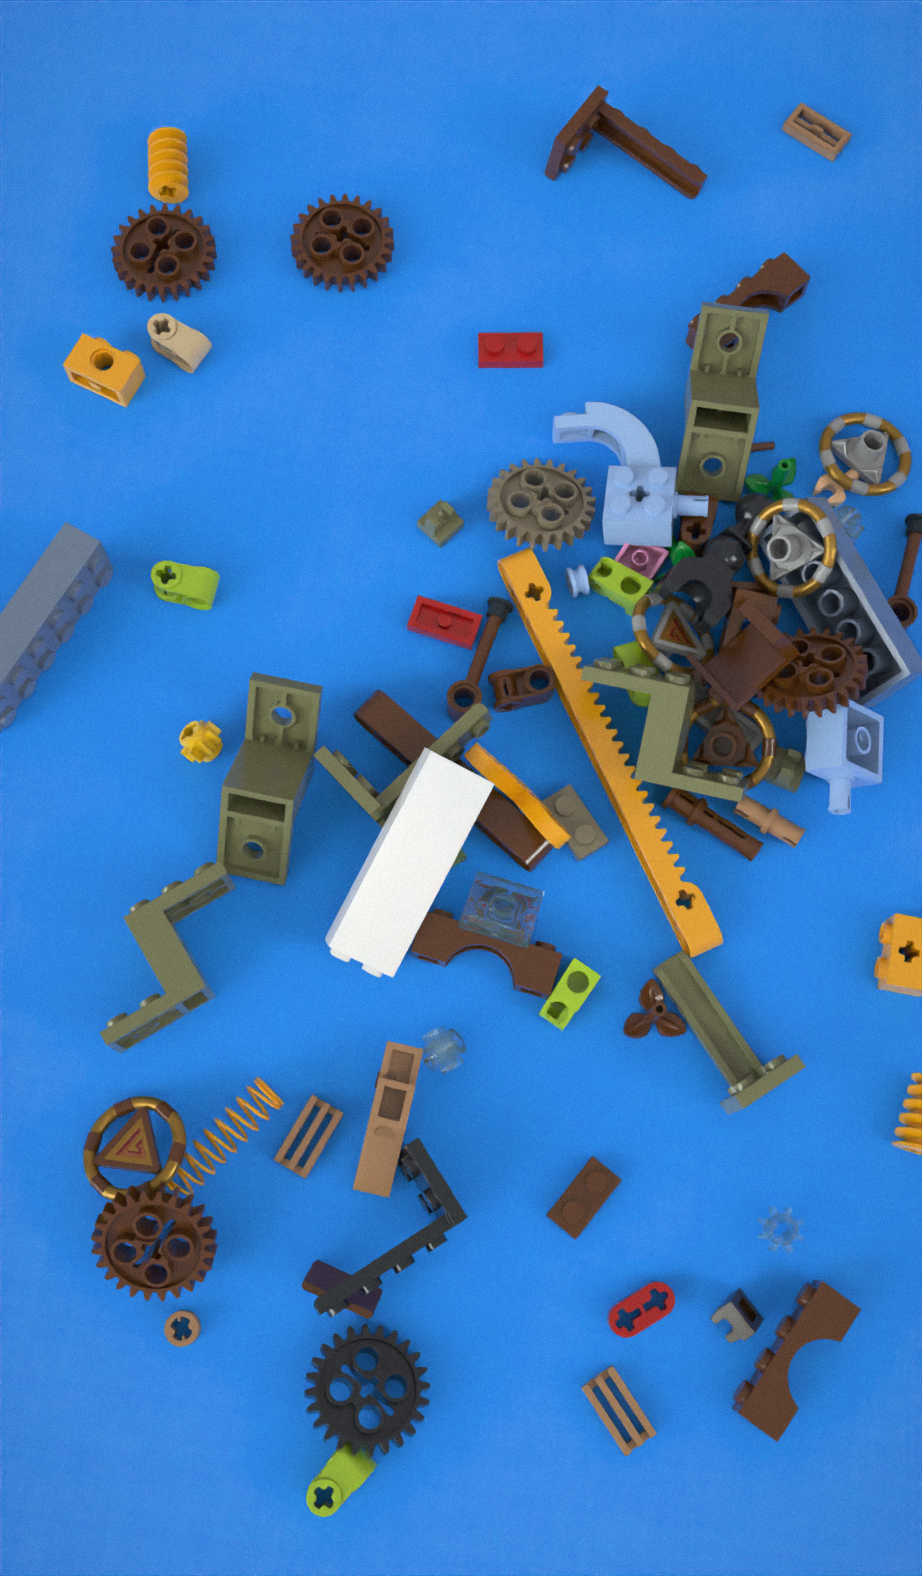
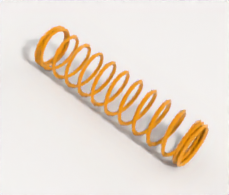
(277, 1104)

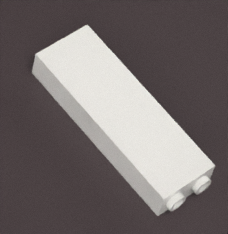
(407, 864)

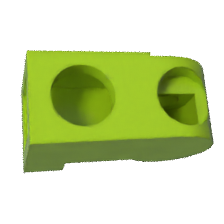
(619, 583)
(569, 994)

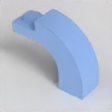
(612, 428)

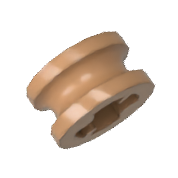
(194, 1325)

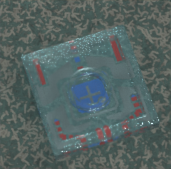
(501, 909)

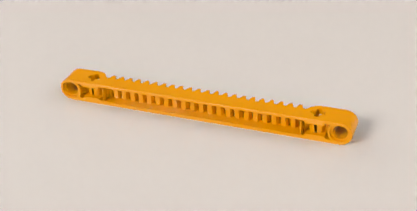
(692, 925)

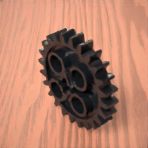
(342, 1416)

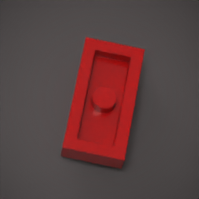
(510, 350)
(444, 622)

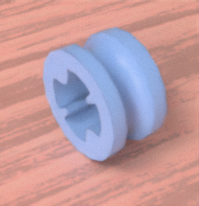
(577, 581)

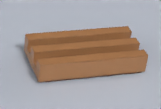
(813, 135)
(324, 1109)
(637, 1439)

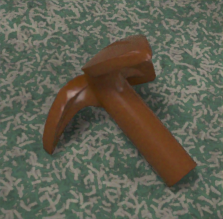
(652, 999)

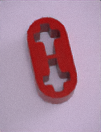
(646, 1317)

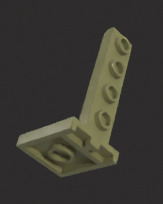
(379, 806)
(720, 1036)

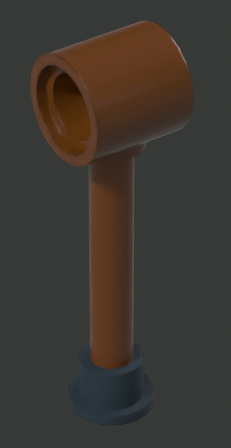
(900, 603)
(469, 688)

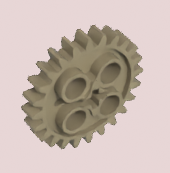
(540, 504)

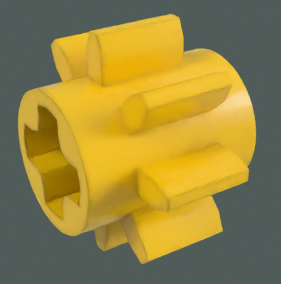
(200, 741)

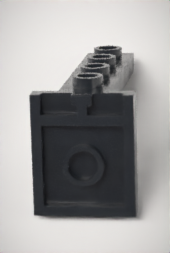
(435, 1198)

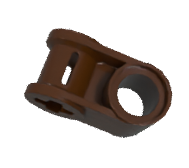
(698, 526)
(518, 687)

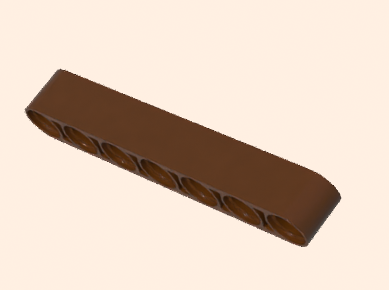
(497, 818)

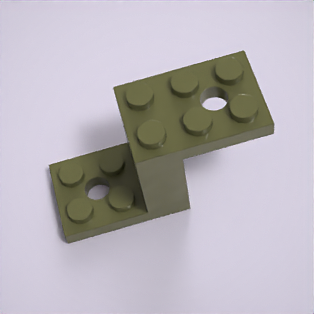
(721, 400)
(667, 729)
(268, 778)
(168, 956)

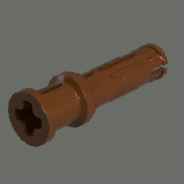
(697, 812)

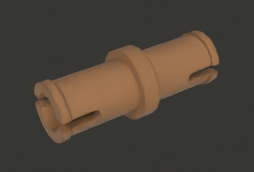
(769, 821)

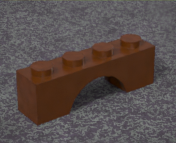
(773, 287)
(442, 940)
(767, 1397)

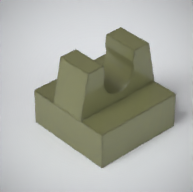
(440, 523)
(787, 769)

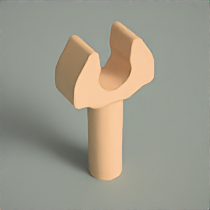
(826, 483)

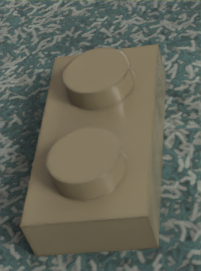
(578, 821)

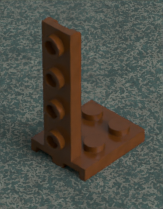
(635, 141)

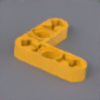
(519, 793)

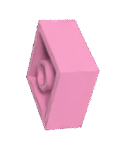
(643, 559)

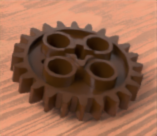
(342, 243)
(164, 253)
(819, 677)
(181, 1261)

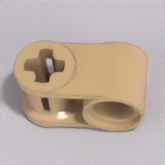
(178, 342)

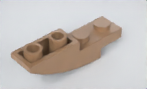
(388, 1119)

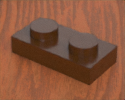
(583, 1197)

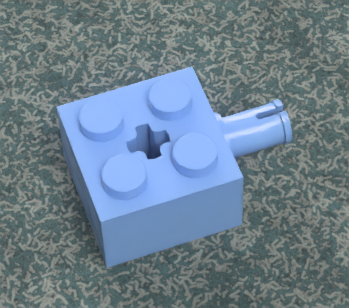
(643, 505)
(845, 751)

